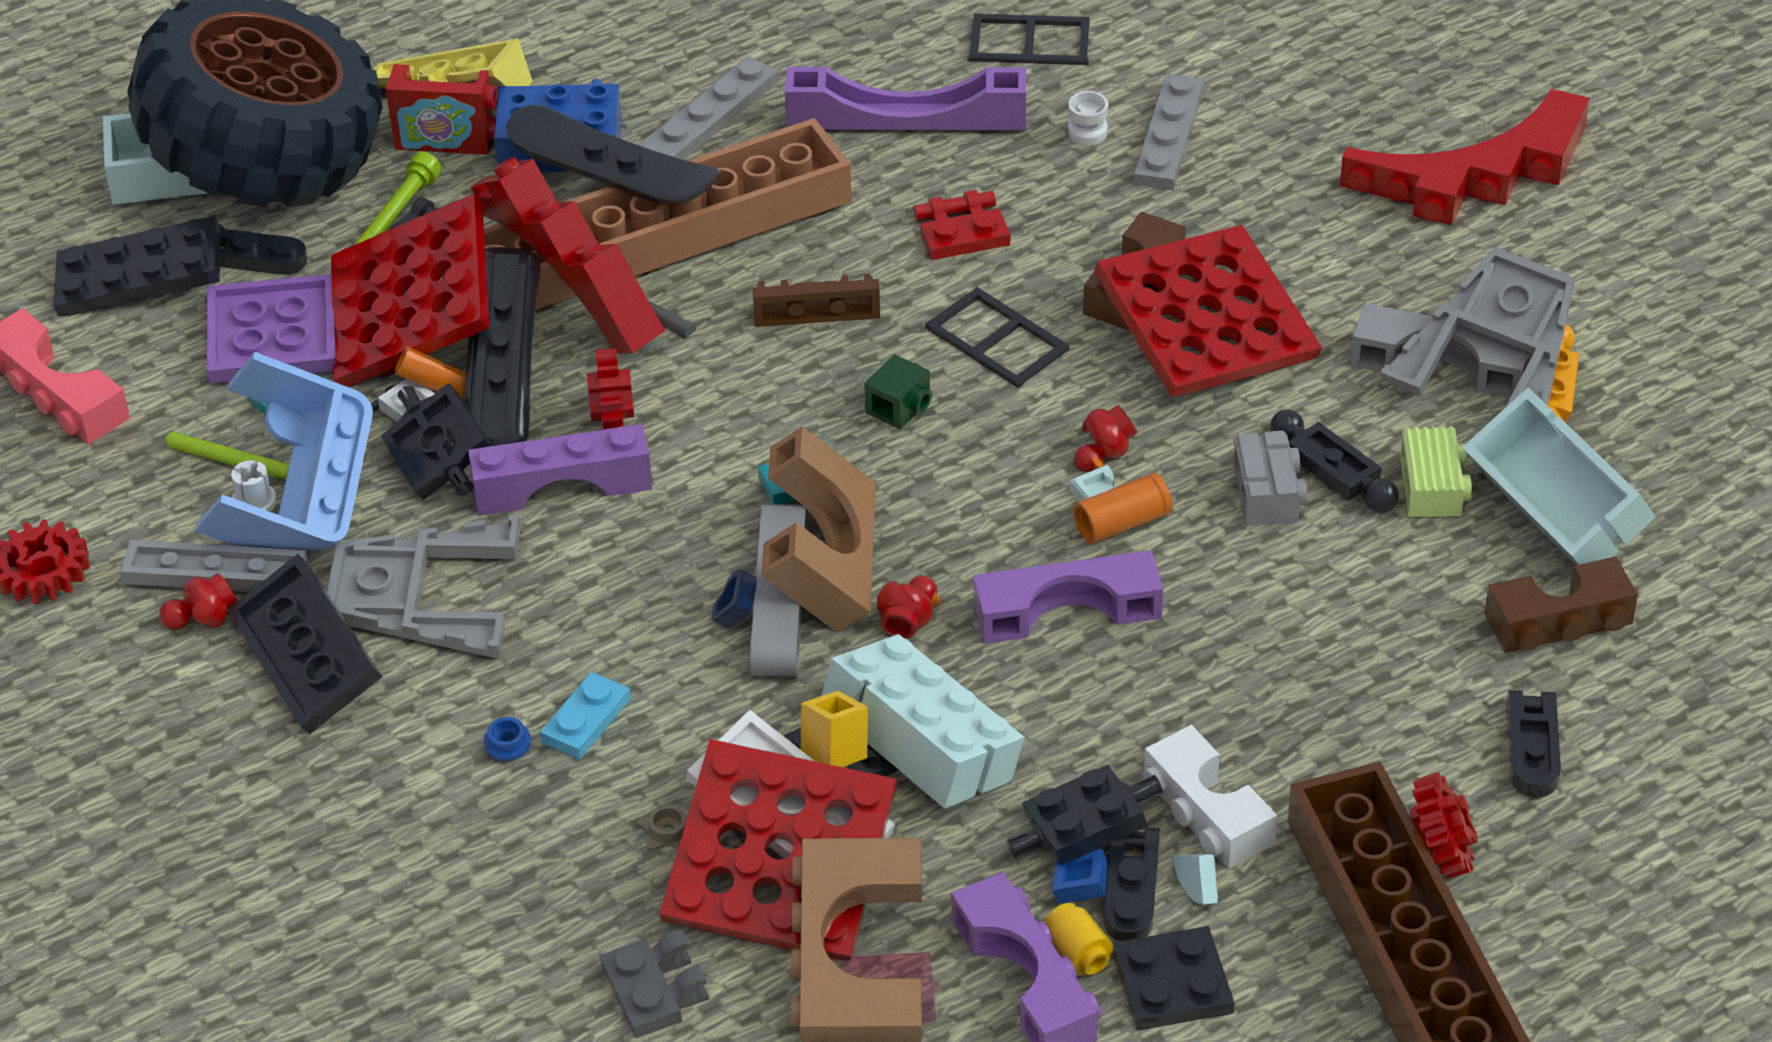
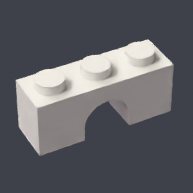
(1227, 824)

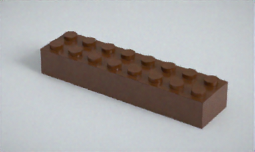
(1398, 911)

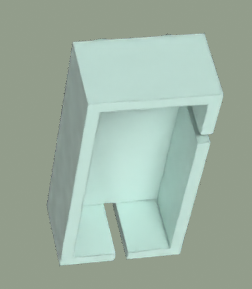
(132, 170)
(1558, 482)
(927, 721)

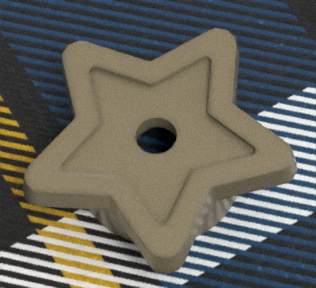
(659, 819)

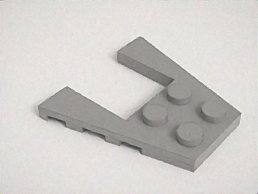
(1505, 301)
(381, 581)

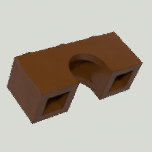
(1143, 233)
(1527, 617)

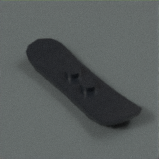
(607, 159)
(501, 356)

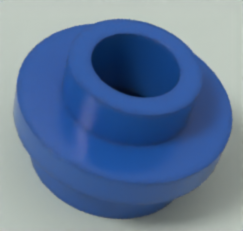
(508, 730)

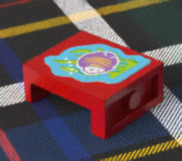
(441, 114)

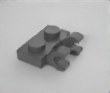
(641, 988)

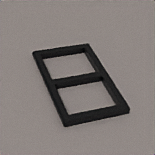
(1031, 21)
(1017, 321)

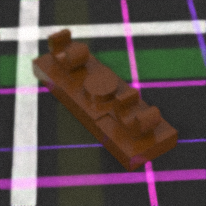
(816, 302)

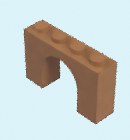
(823, 578)
(833, 879)

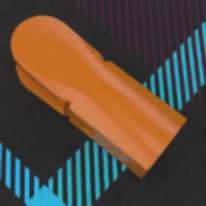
(429, 371)

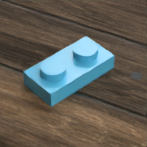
(585, 715)

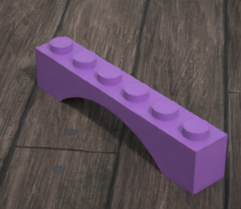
(983, 102)

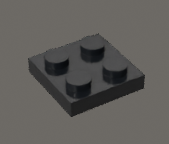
(1173, 978)

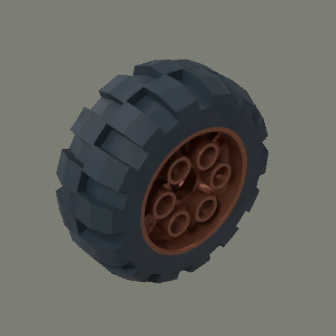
(254, 100)

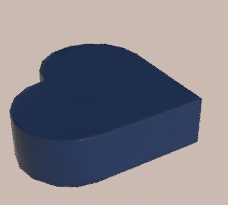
(736, 599)

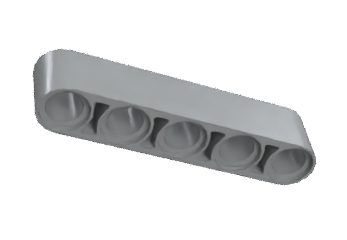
(775, 615)

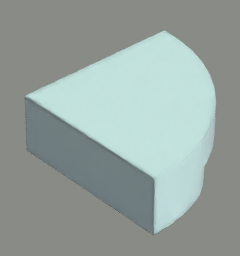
(1092, 483)
(1197, 876)

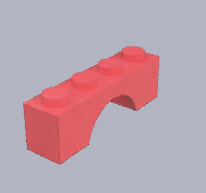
(82, 402)

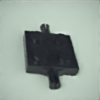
(434, 440)
(1084, 814)

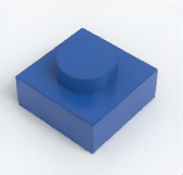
(1081, 878)

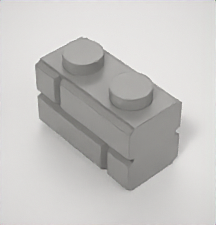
(1267, 478)

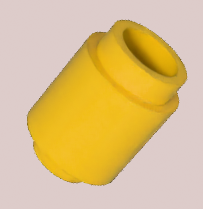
(1079, 938)

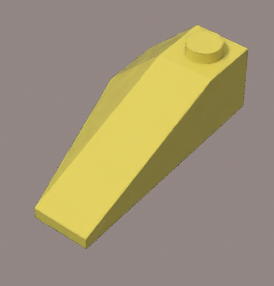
(502, 59)

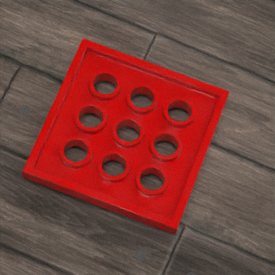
(462, 290)
(1198, 328)
(714, 812)

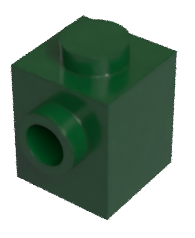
(897, 392)

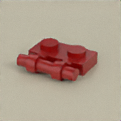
(964, 233)

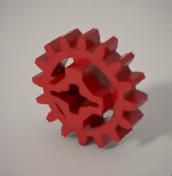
(610, 391)
(41, 561)
(1444, 825)

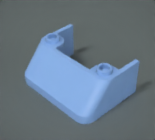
(329, 441)

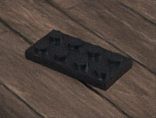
(137, 266)
(304, 643)

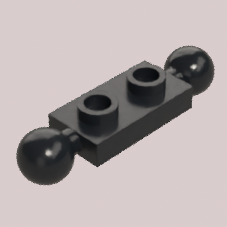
(1337, 462)

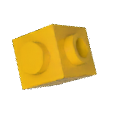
(834, 729)

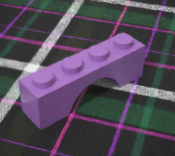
(512, 472)
(1118, 585)
(999, 923)

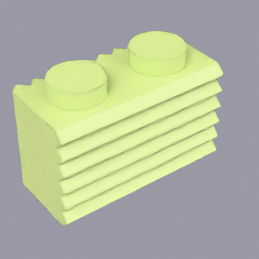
(1433, 472)

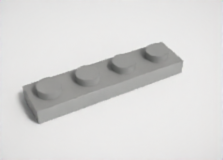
(1169, 132)
(176, 563)

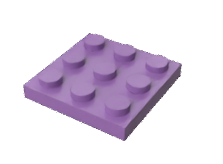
(274, 318)

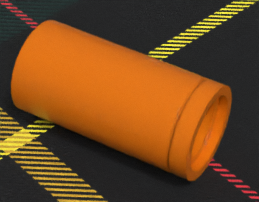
(1122, 508)

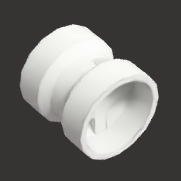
(1088, 118)

